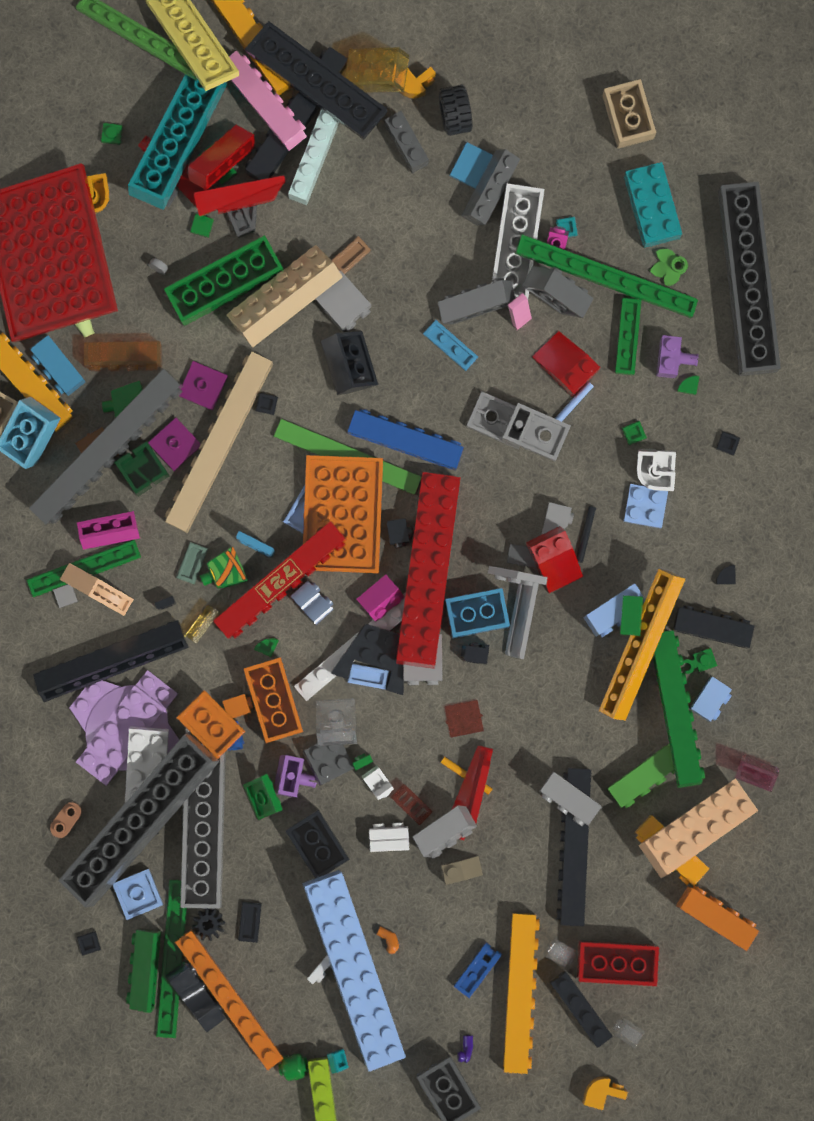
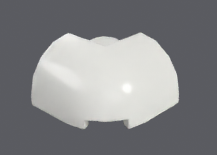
(656, 469)

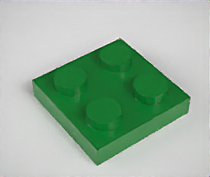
(262, 797)

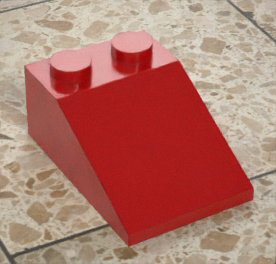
(566, 363)
(555, 558)

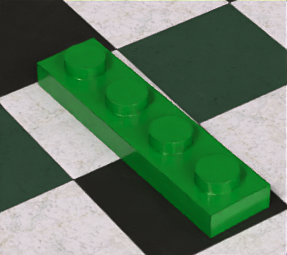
(628, 336)

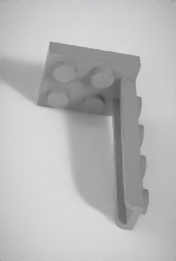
(523, 607)

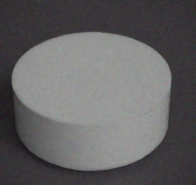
(158, 266)

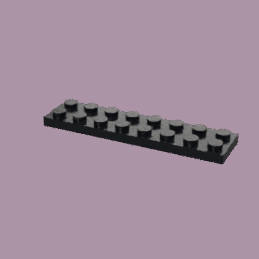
(316, 80)

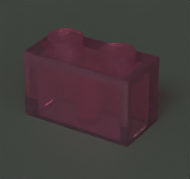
(757, 773)

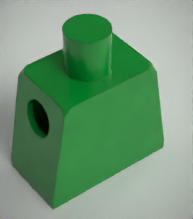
(122, 398)

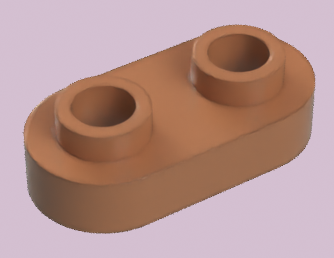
(66, 820)

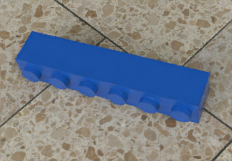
(405, 440)

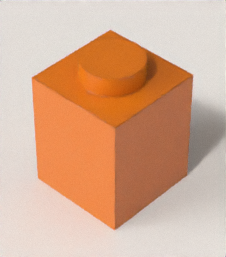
(238, 706)

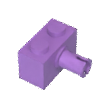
(671, 357)
(290, 776)

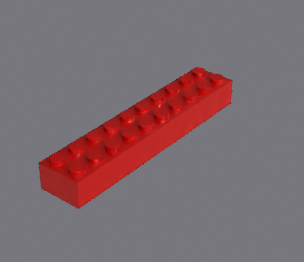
(428, 570)

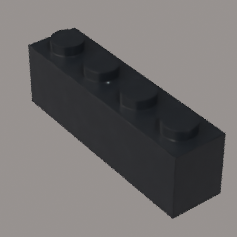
(713, 628)
(581, 1009)

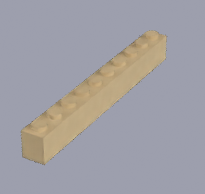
(219, 442)

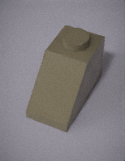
(461, 870)

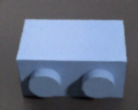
(711, 699)

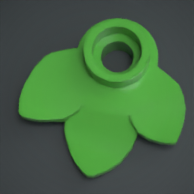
(666, 266)

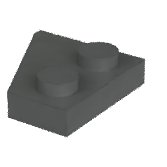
(243, 220)

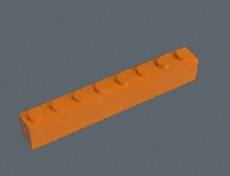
(229, 999)

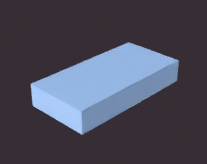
(368, 676)

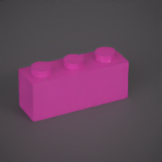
(108, 530)

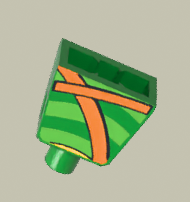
(225, 570)

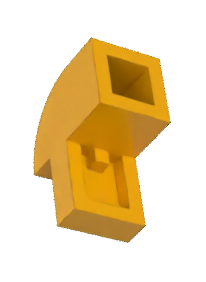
(415, 86)
(598, 1090)

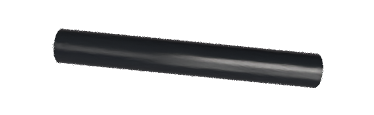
(585, 534)

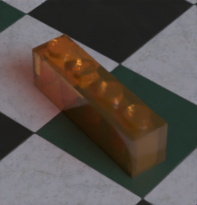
(123, 355)

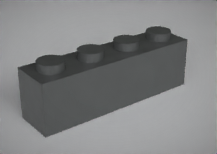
(490, 187)
(477, 301)

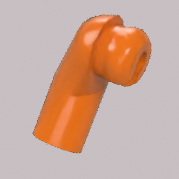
(391, 939)

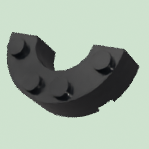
(194, 995)

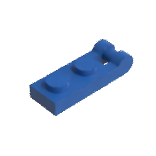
(477, 971)

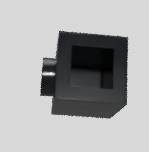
(399, 533)

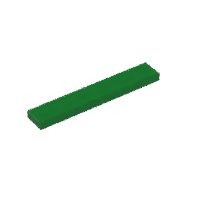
(92, 564)

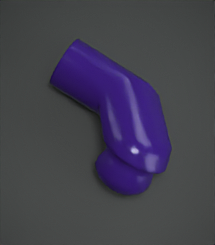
(467, 1049)

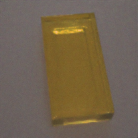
(202, 624)

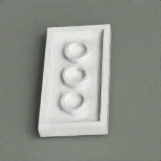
(145, 752)

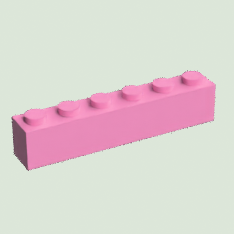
(266, 104)

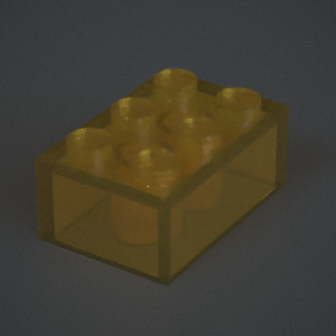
(378, 69)

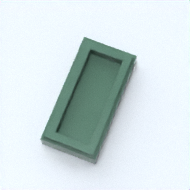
(192, 563)

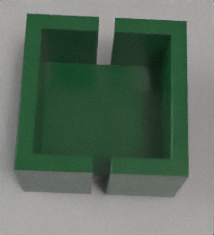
(142, 469)

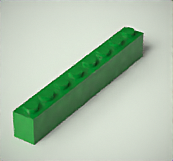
(676, 711)

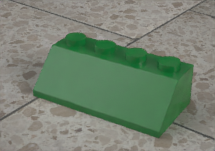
(145, 970)

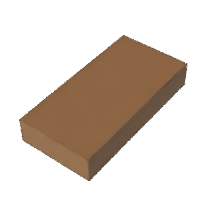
(351, 255)

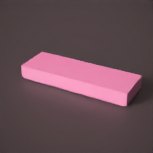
(519, 311)

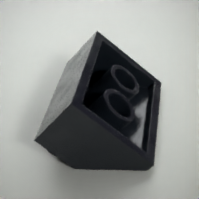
(349, 362)

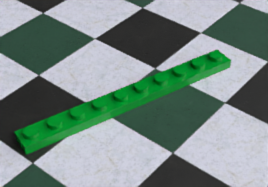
(606, 276)

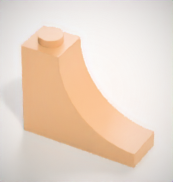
(96, 589)

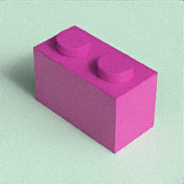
(380, 598)

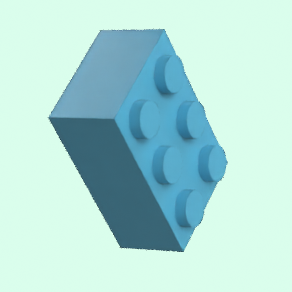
(28, 432)

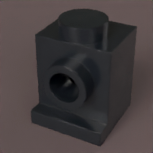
(475, 653)

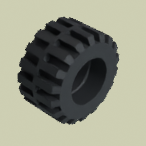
(455, 110)

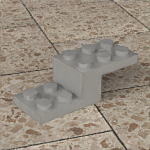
(518, 426)

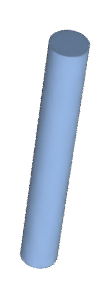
(576, 399)

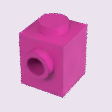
(558, 237)

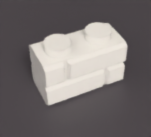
(389, 838)

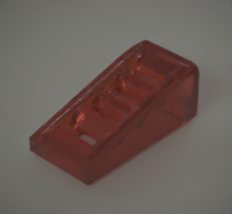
(399, 793)

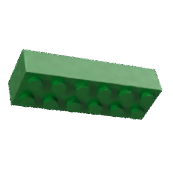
(224, 280)

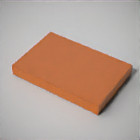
(211, 724)

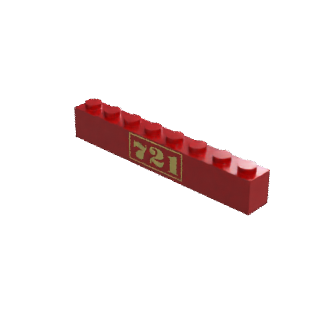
(279, 580)

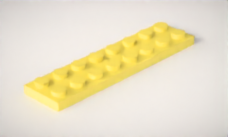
(194, 41)

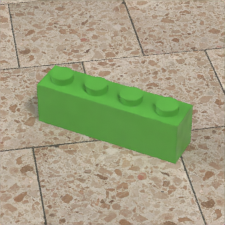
(642, 777)

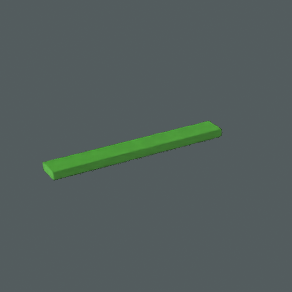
(135, 33)
(326, 447)

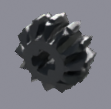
(212, 930)

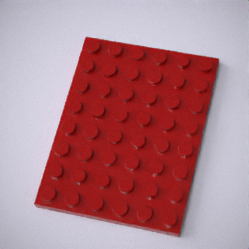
(51, 255)

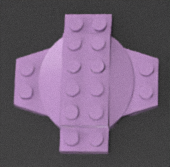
(108, 713)

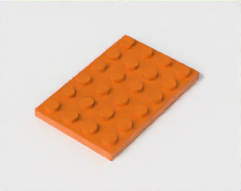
(351, 497)

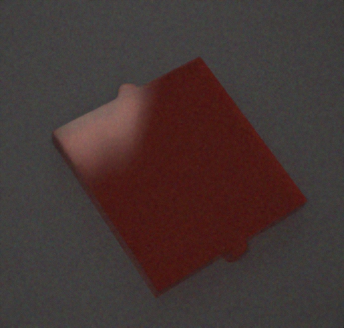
(464, 718)

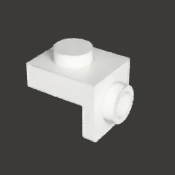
(377, 782)

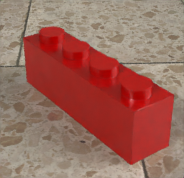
(221, 157)

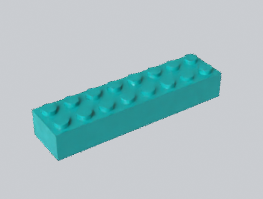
(174, 142)

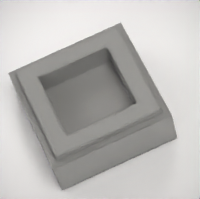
(65, 596)

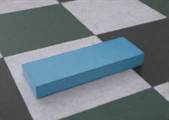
(450, 345)

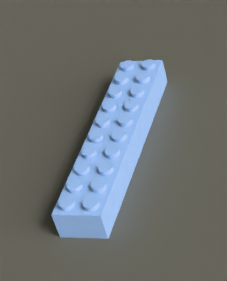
(354, 970)

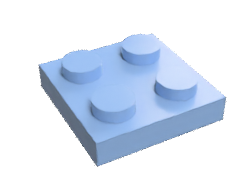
(645, 506)
(137, 894)

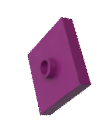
(203, 385)
(175, 444)

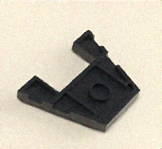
(375, 648)

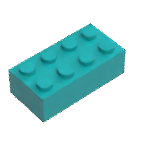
(653, 205)

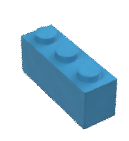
(57, 366)

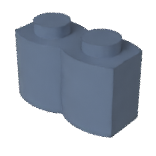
(312, 602)

